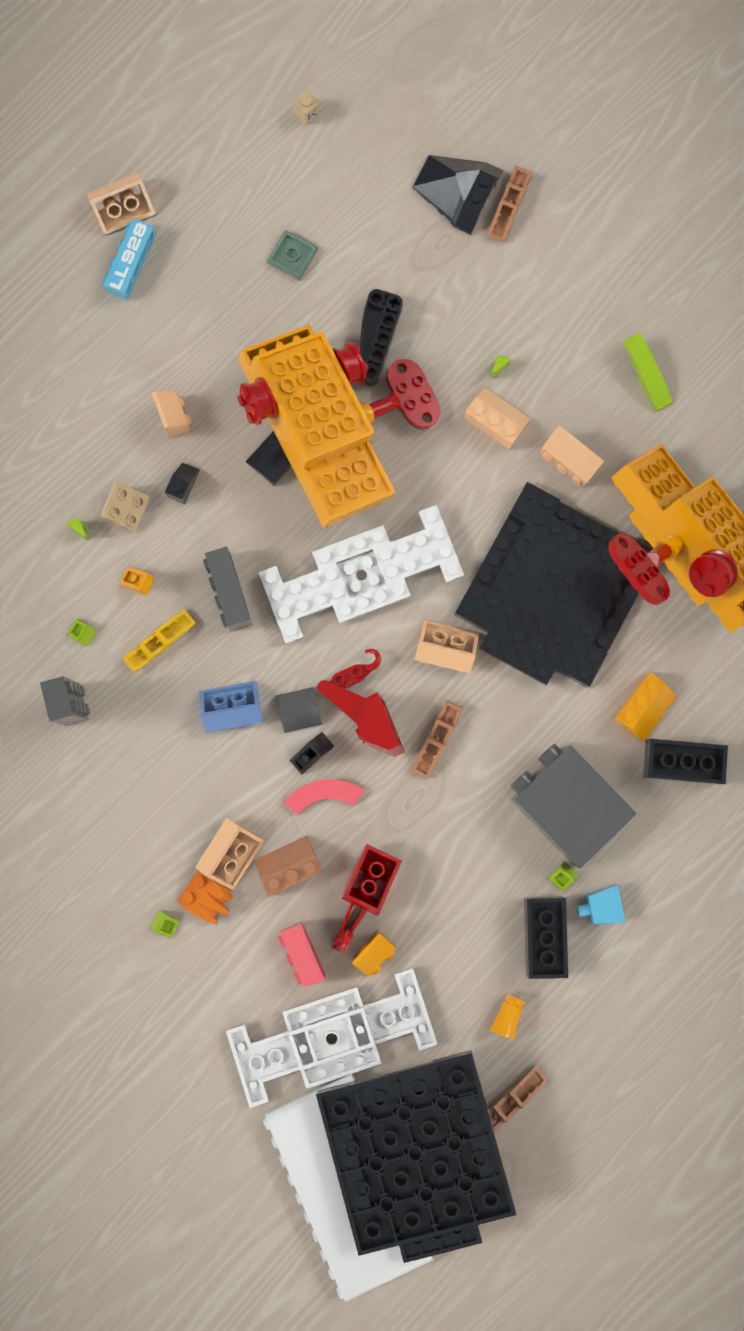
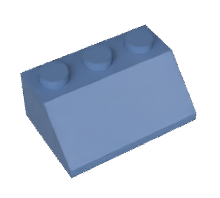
(230, 706)

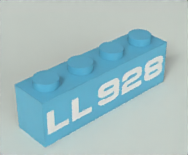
(129, 259)

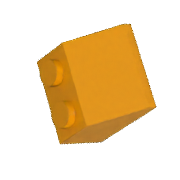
(373, 953)

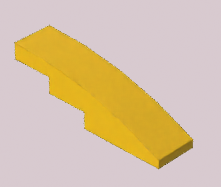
(159, 641)

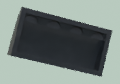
(270, 460)

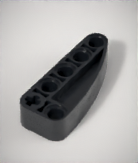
(374, 328)

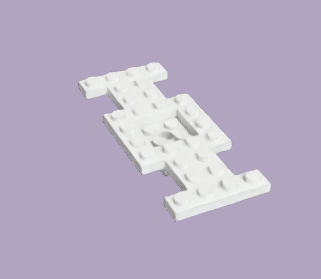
(385, 570)
(306, 1048)

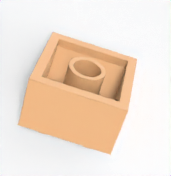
(172, 413)

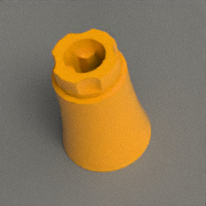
(508, 1017)

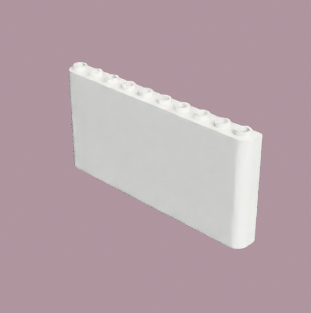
(308, 1158)

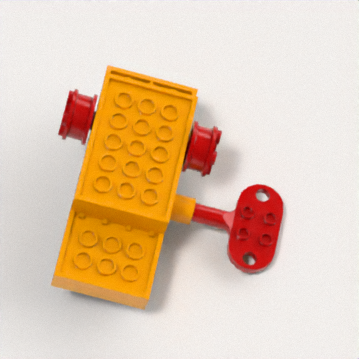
(320, 421)
(691, 531)

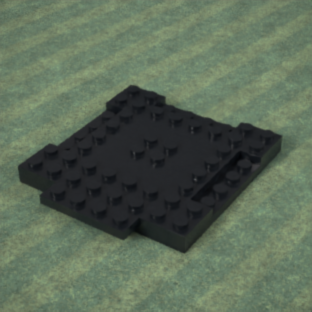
(549, 591)
(417, 1158)

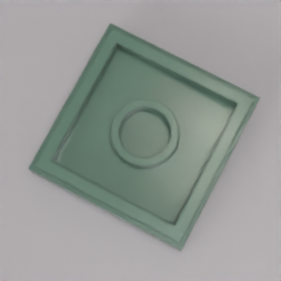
(292, 255)

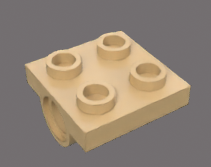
(124, 506)

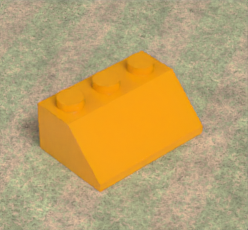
(645, 706)

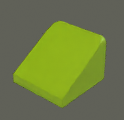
(500, 364)
(78, 526)
(81, 632)
(563, 876)
(164, 924)

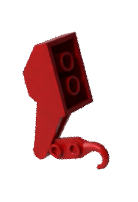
(369, 713)
(366, 889)

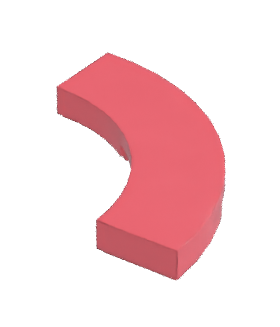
(323, 790)

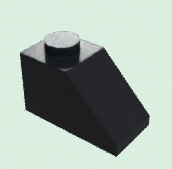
(182, 483)
(311, 753)

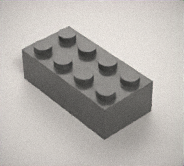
(228, 589)
(64, 701)

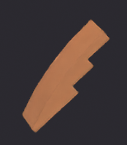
(509, 204)
(437, 739)
(516, 1097)

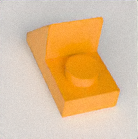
(137, 580)

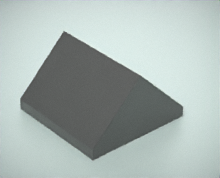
(298, 709)

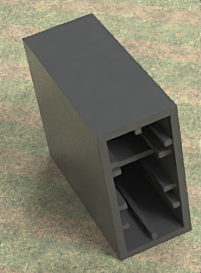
(571, 804)

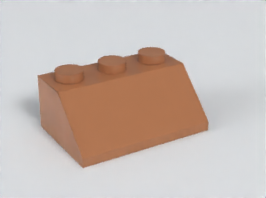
(288, 866)

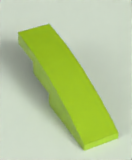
(648, 371)

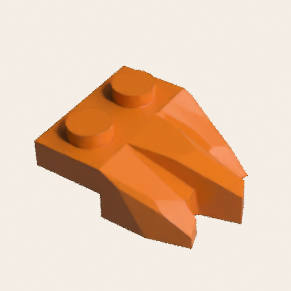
(205, 898)

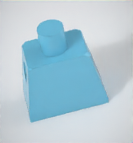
(603, 906)

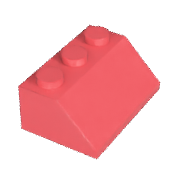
(302, 955)

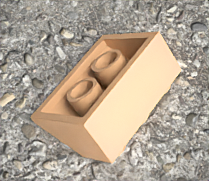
(120, 203)
(496, 418)
(571, 456)
(447, 646)
(229, 854)

